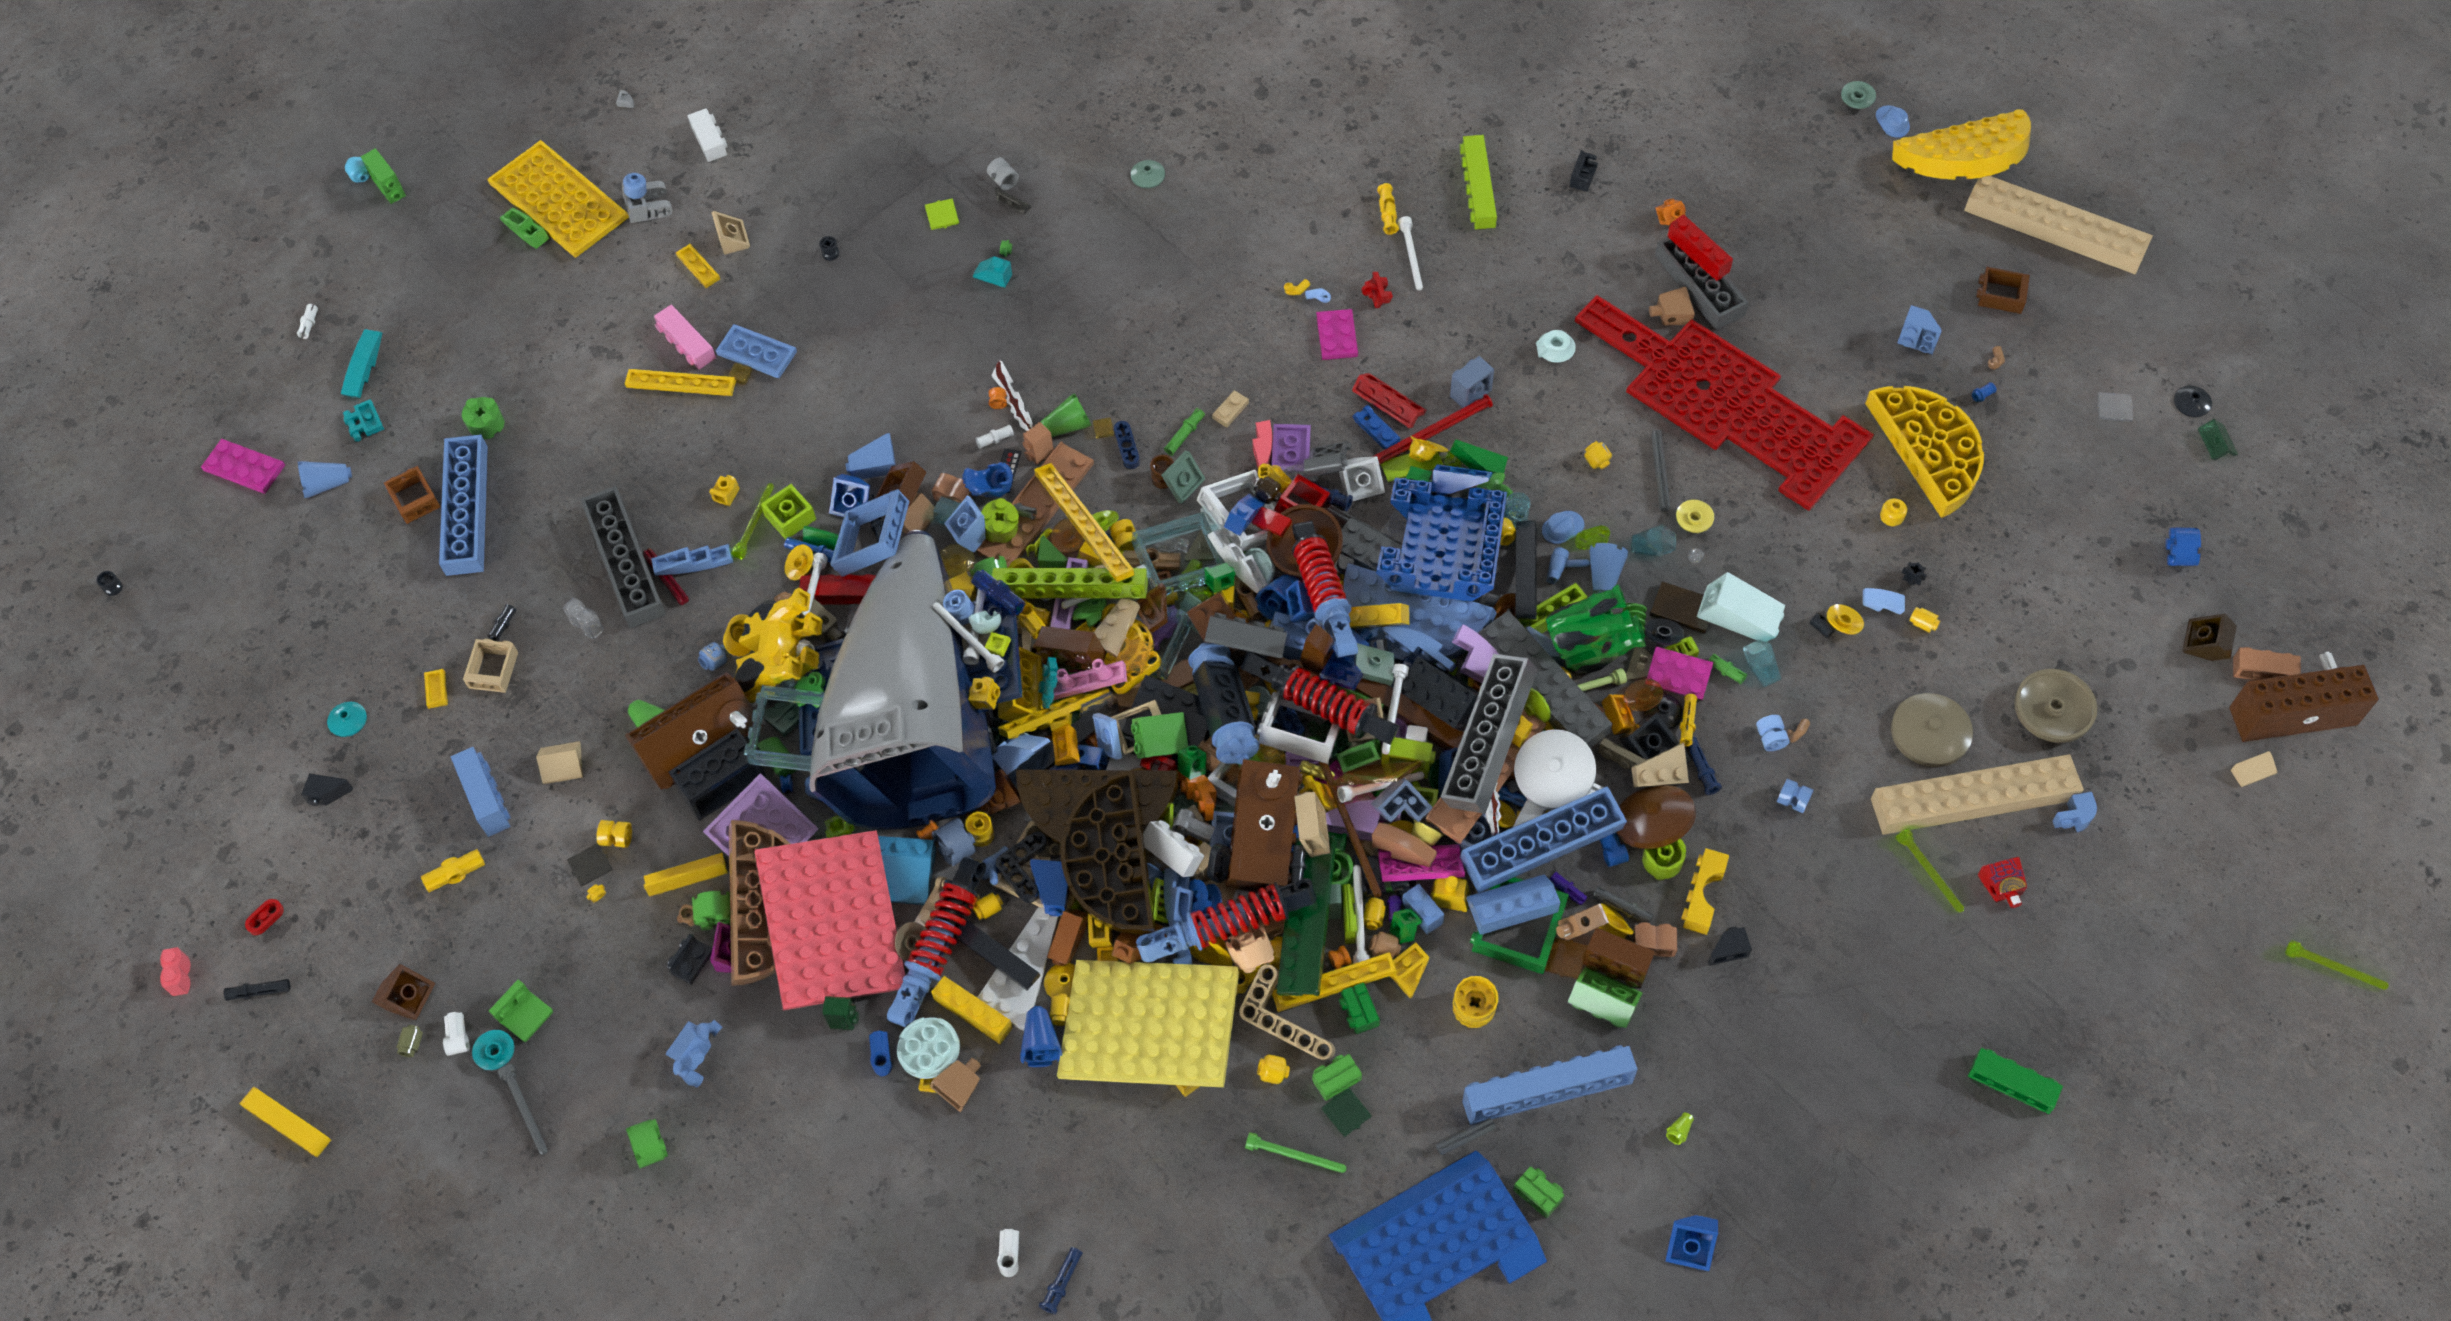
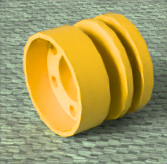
(1475, 990)

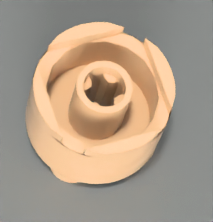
(1250, 949)

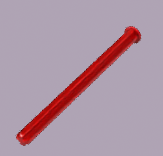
(1435, 428)

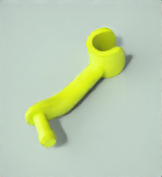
(1034, 547)

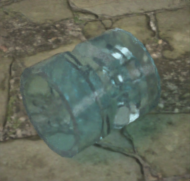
(1517, 507)

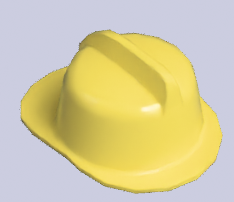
(1426, 833)

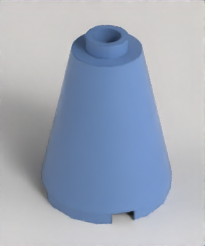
(320, 476)
(1606, 565)

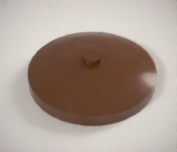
(1324, 524)
(1656, 816)

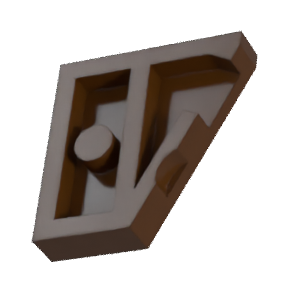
(1154, 608)

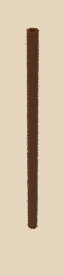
(1351, 832)

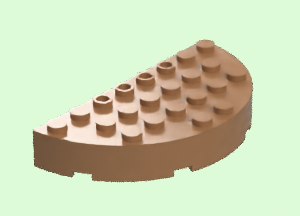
(750, 937)

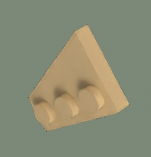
(1116, 624)
(1663, 769)

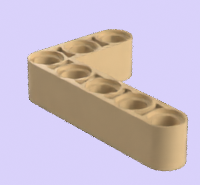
(1279, 1022)

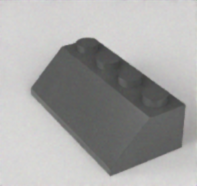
(1245, 635)

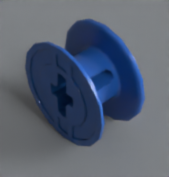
(1204, 896)

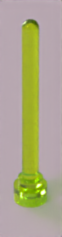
(740, 549)
(1906, 838)
(2295, 949)

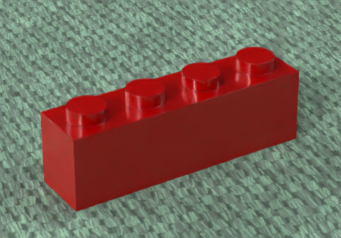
(1700, 247)
(837, 589)

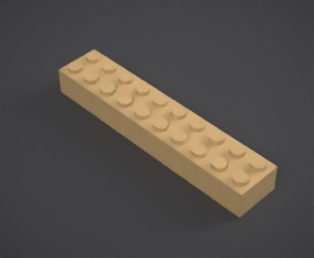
(2058, 223)
(1976, 794)

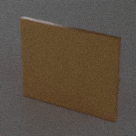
(1376, 774)

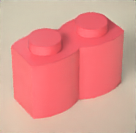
(175, 971)

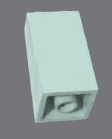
(1741, 608)

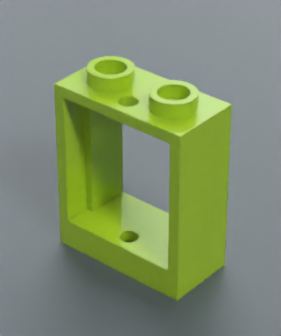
(1411, 751)

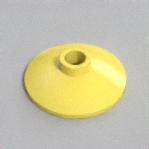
(1698, 510)

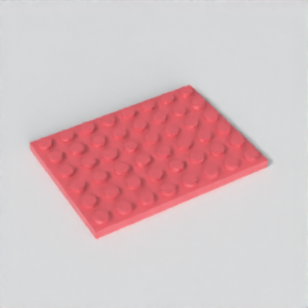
(829, 919)

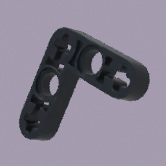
(1015, 862)

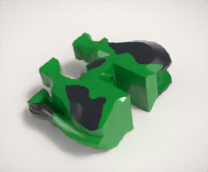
(1591, 634)

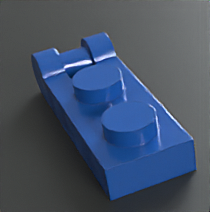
(1376, 427)

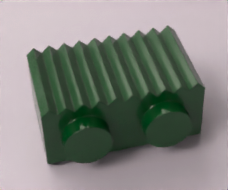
(840, 1013)

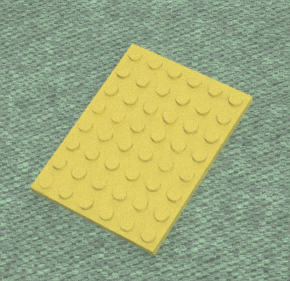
(1149, 1023)

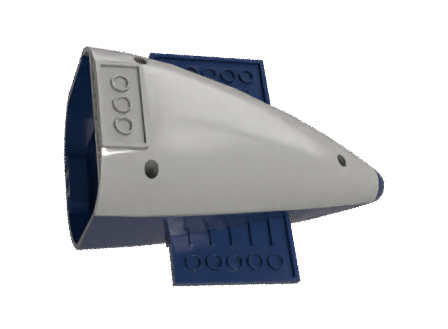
(895, 713)

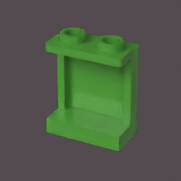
(1159, 735)

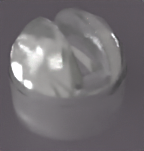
(1695, 555)

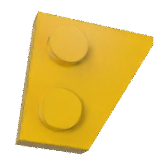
(1410, 968)

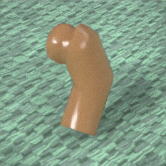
(1998, 358)
(1800, 731)

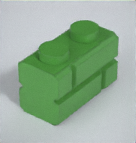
(1336, 1076)
(1539, 1191)

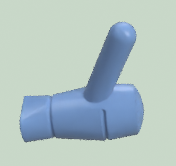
(1559, 561)
(991, 871)

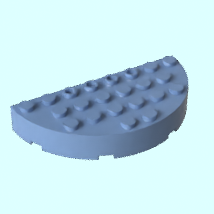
(1427, 614)

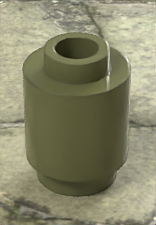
(409, 1041)

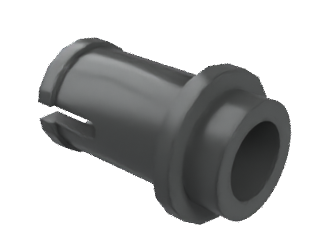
(1025, 511)

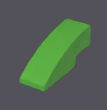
(525, 227)

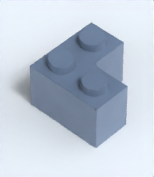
(1401, 797)

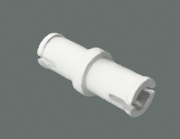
(307, 321)
(994, 436)

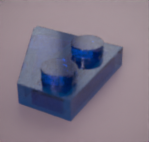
(1341, 672)

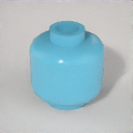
(356, 169)

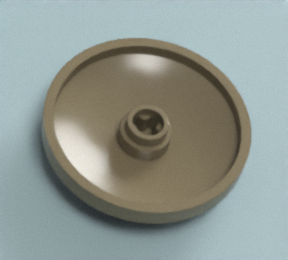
(2055, 705)
(1931, 730)

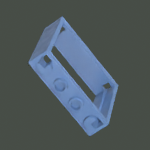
(892, 505)

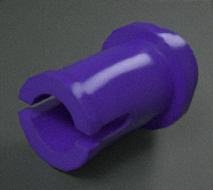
(1394, 905)

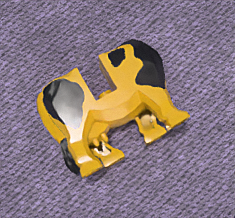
(773, 635)

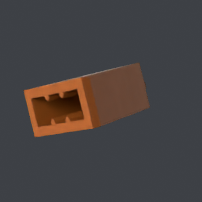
(1068, 936)
(1126, 947)

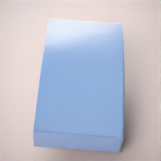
(1879, 599)

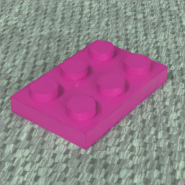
(1337, 334)
(1680, 672)

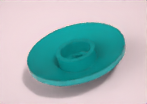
(349, 725)
(487, 1044)

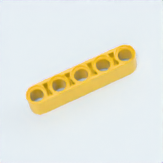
(285, 1122)

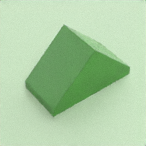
(1050, 556)

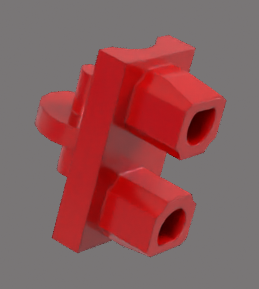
(1375, 289)
(1164, 763)

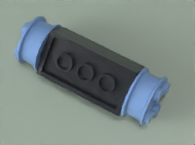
(1224, 703)

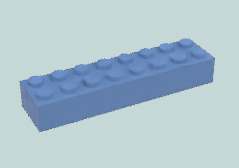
(463, 505)
(1542, 839)
(1549, 1084)

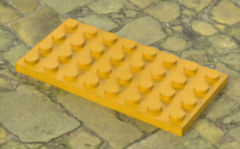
(558, 198)

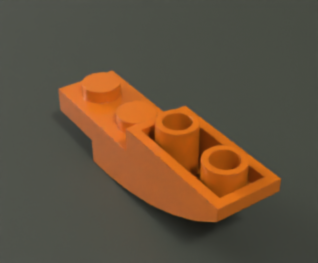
(1202, 792)

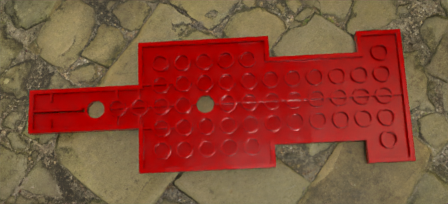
(1735, 406)

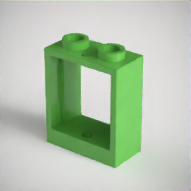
(383, 176)

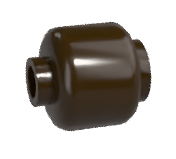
(1267, 490)

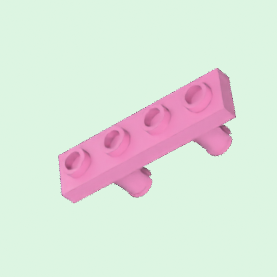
(1088, 680)

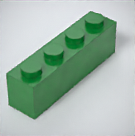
(2015, 1080)

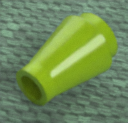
(1679, 1129)

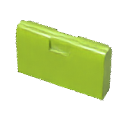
(1349, 917)

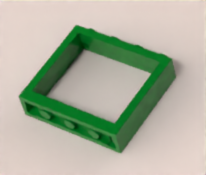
(1516, 958)

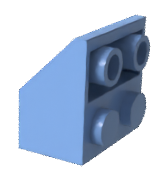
(1920, 331)

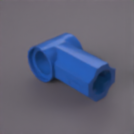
(1613, 850)
(880, 1052)

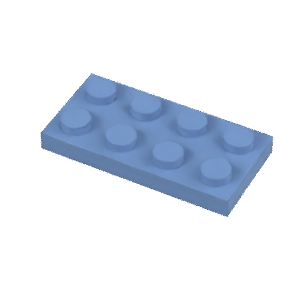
(756, 351)

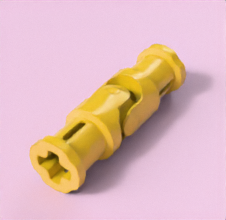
(1388, 208)

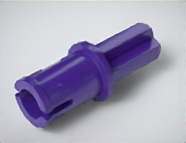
(1568, 888)

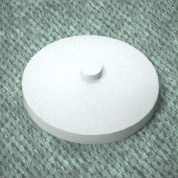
(1554, 769)

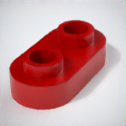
(264, 917)

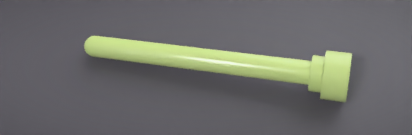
(1617, 677)

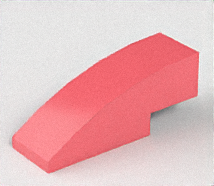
(1263, 443)

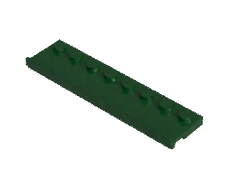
(1306, 931)

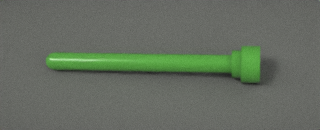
(1255, 1142)

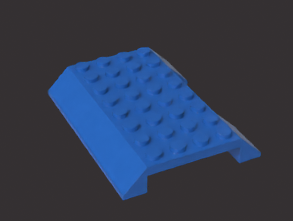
(1437, 1239)

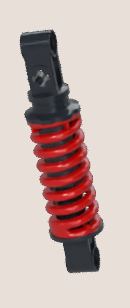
(1321, 700)

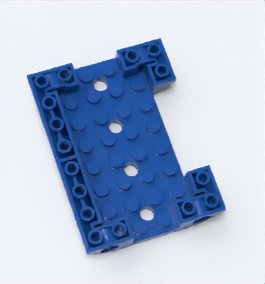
(1467, 546)

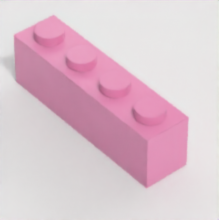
(685, 337)

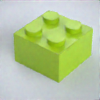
(788, 511)

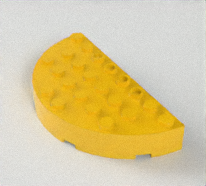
(1967, 149)
(1933, 441)

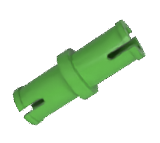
(1727, 669)

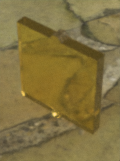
(1135, 655)

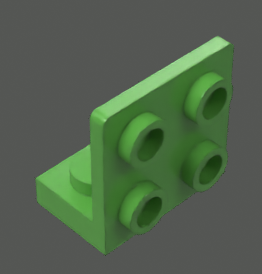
(520, 1011)

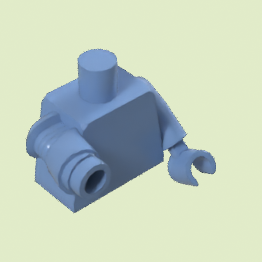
(690, 1048)

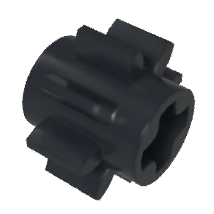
(1914, 573)
(1402, 886)

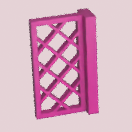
(1445, 864)

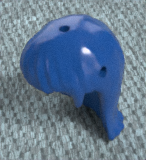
(990, 482)

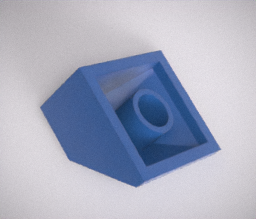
(847, 494)
(1693, 1242)

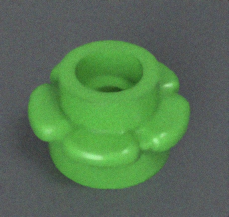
(1005, 248)

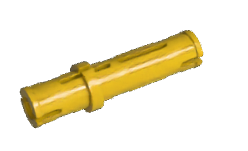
(1686, 735)

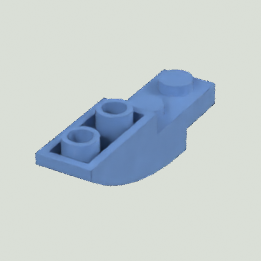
(1414, 642)

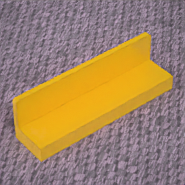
(685, 874)

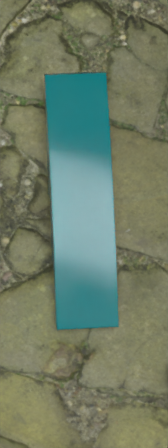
(361, 363)

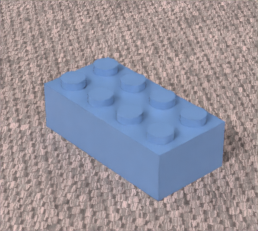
(481, 791)

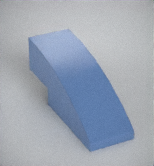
(1176, 896)

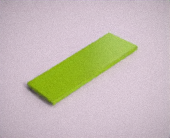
(1399, 466)

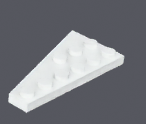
(1033, 948)

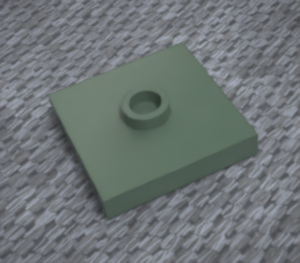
(1183, 477)
(1375, 664)

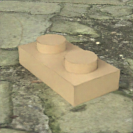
(1230, 408)

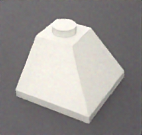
(1362, 478)

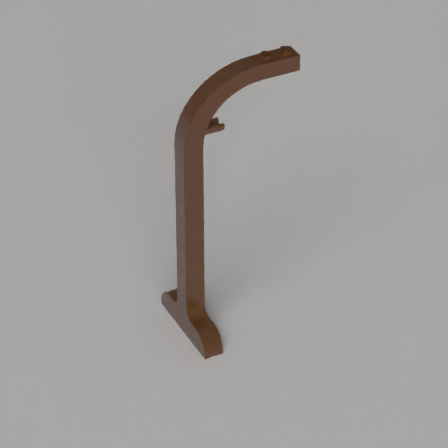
(1317, 652)

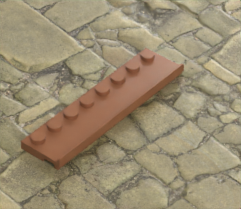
(1072, 467)
(1458, 822)

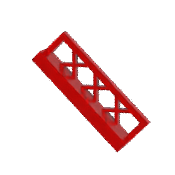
(1388, 399)

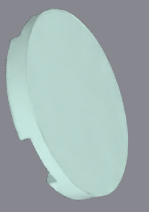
(928, 1047)

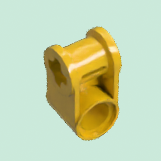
(1275, 473)

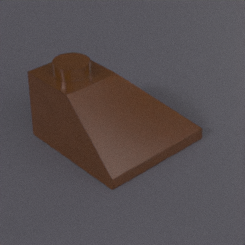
(403, 992)

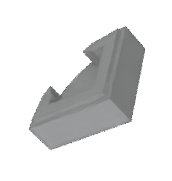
(624, 100)

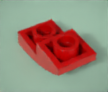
(1272, 521)

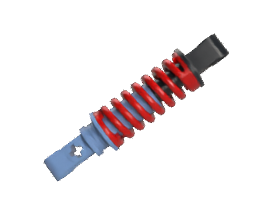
(1324, 586)
(1201, 927)
(925, 961)

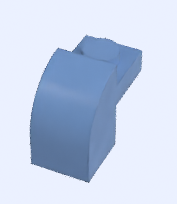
(2081, 812)

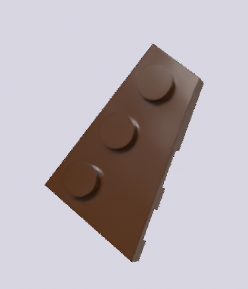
(1004, 796)

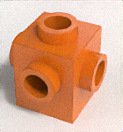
(1670, 211)

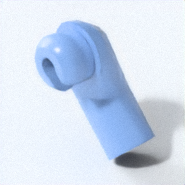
(1320, 294)

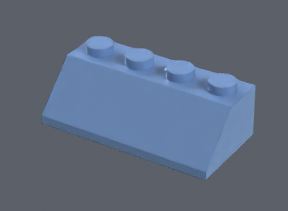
(1513, 904)

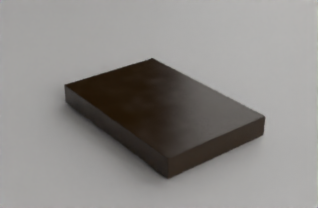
(1679, 606)

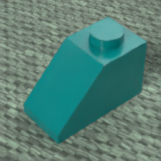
(994, 271)

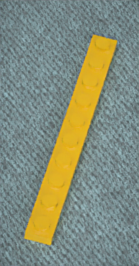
(1084, 522)

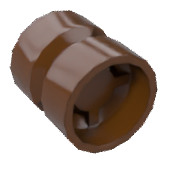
(1158, 466)

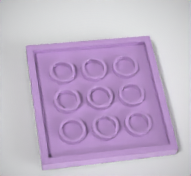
(766, 807)

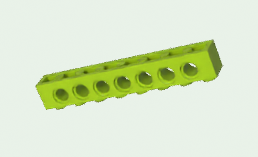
(1072, 583)

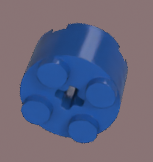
(2183, 546)

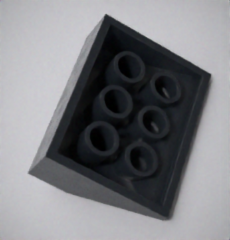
(1171, 700)

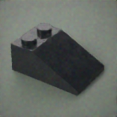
(1650, 738)

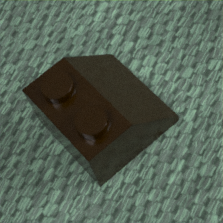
(2210, 637)

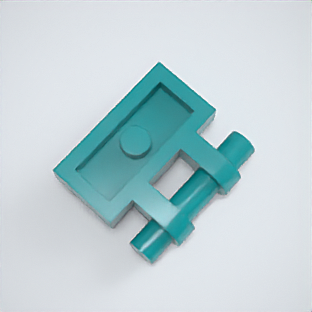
(368, 417)
(1049, 682)

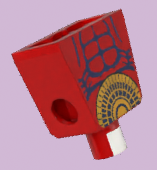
(2004, 881)

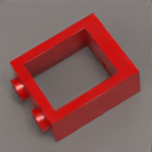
(1305, 489)

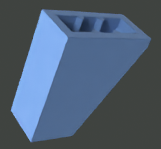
(872, 459)

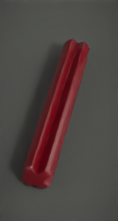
(668, 580)

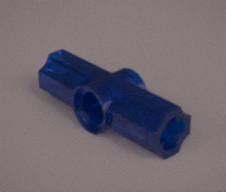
(998, 592)

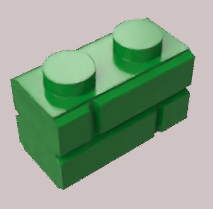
(1359, 1008)

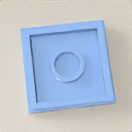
(1107, 735)

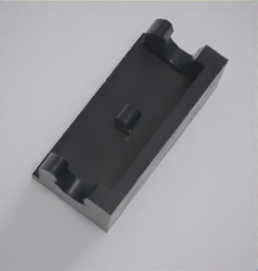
(1583, 171)

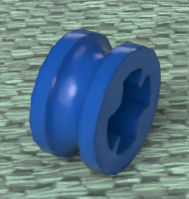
(786, 783)

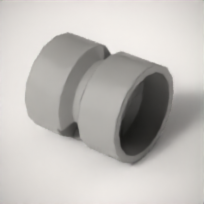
(1002, 173)

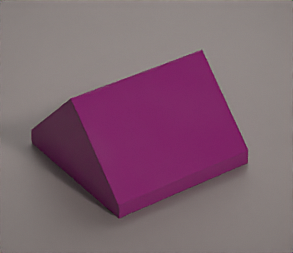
(722, 948)

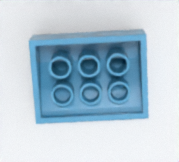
(908, 868)

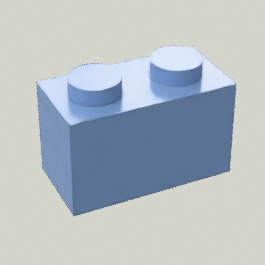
(1424, 907)

